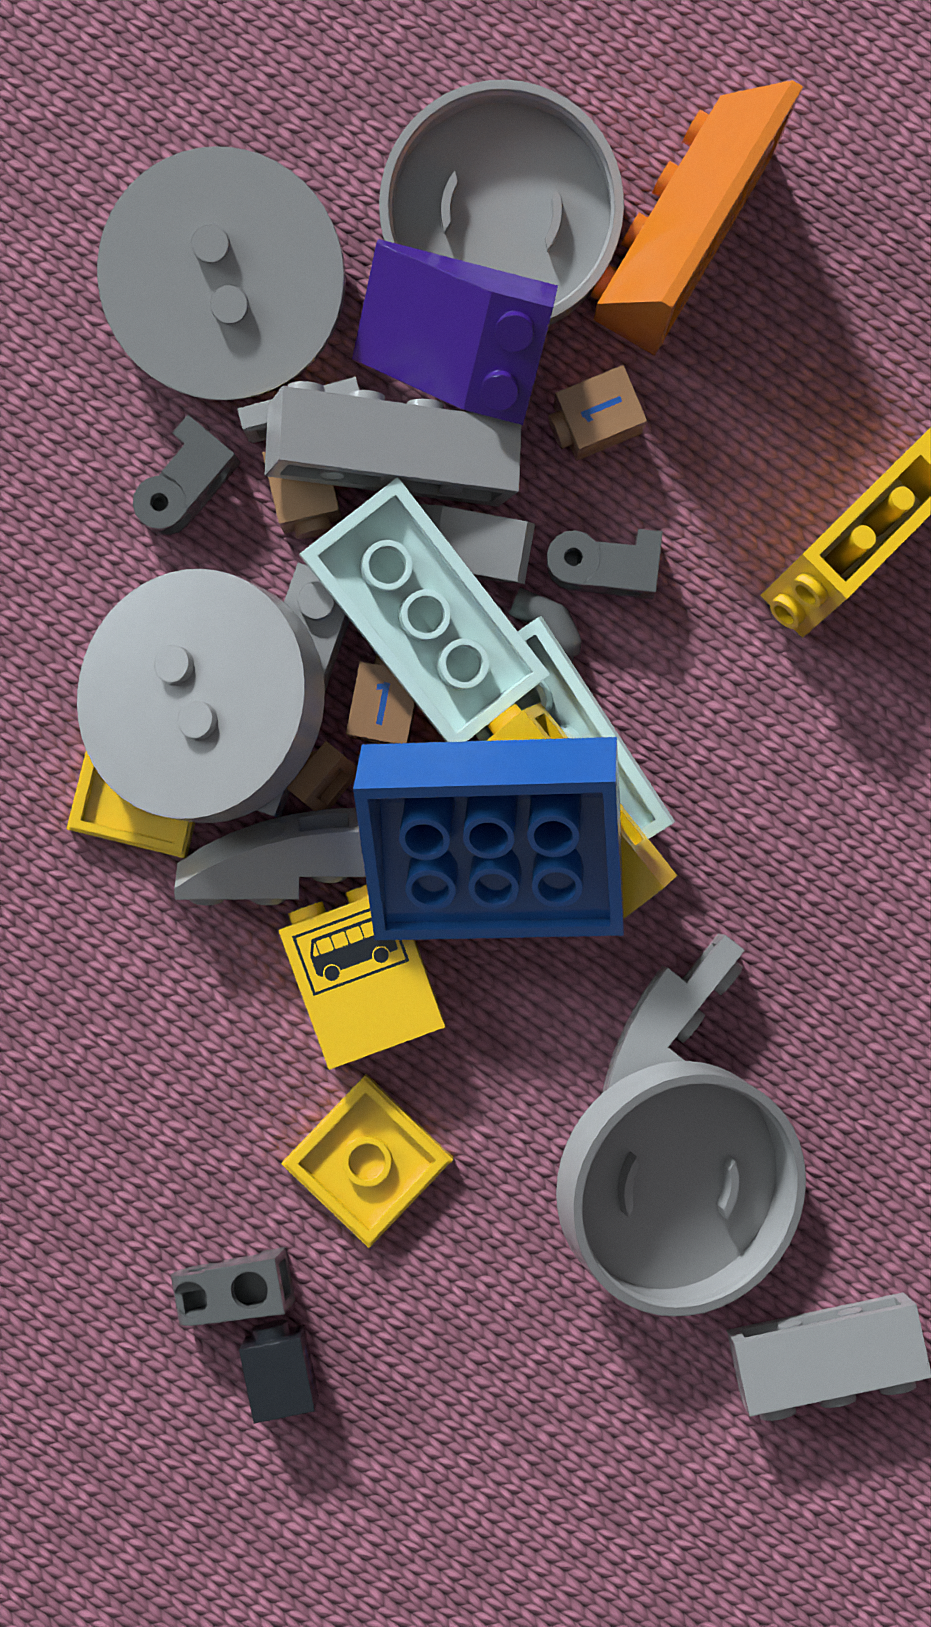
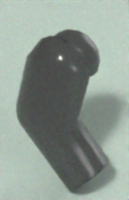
(529, 606)

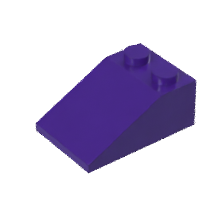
(454, 329)

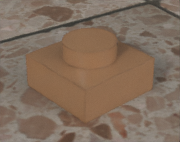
(323, 778)

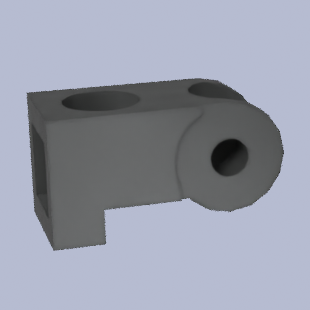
(187, 482)
(605, 567)
(234, 1289)

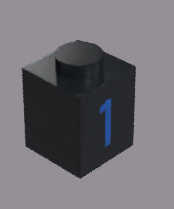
(278, 1371)

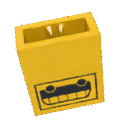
(358, 988)

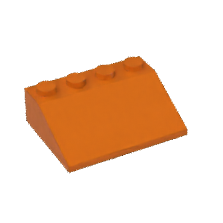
(692, 212)

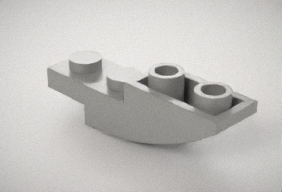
(271, 856)
(671, 1009)

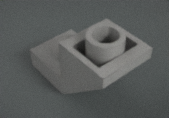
(488, 544)

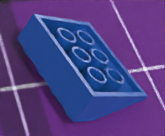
(491, 838)

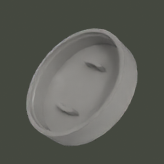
(508, 185)
(221, 273)
(200, 696)
(681, 1188)

